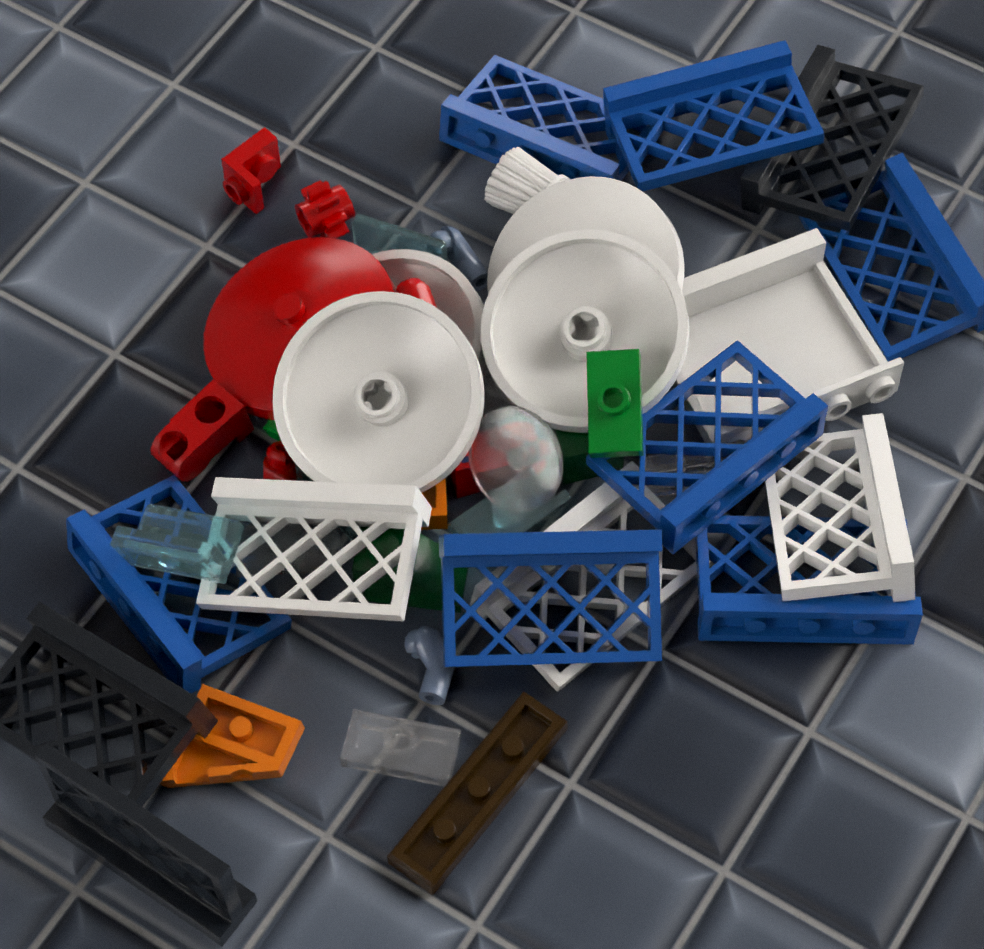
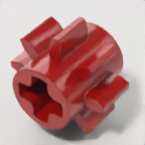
(325, 210)

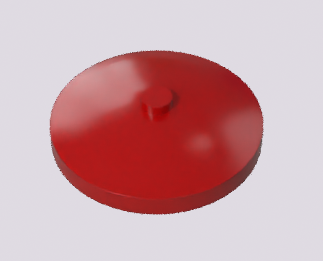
(271, 302)

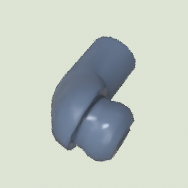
(463, 256)
(428, 646)

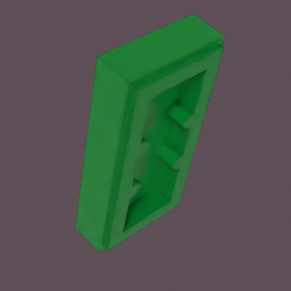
(614, 403)

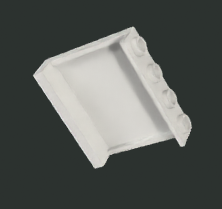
(791, 318)

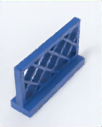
(700, 90)
(496, 131)
(938, 249)
(746, 464)
(551, 549)
(144, 611)
(763, 617)

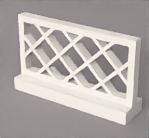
(328, 507)
(593, 513)
(882, 515)

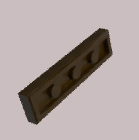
(477, 793)

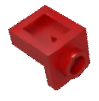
(248, 167)

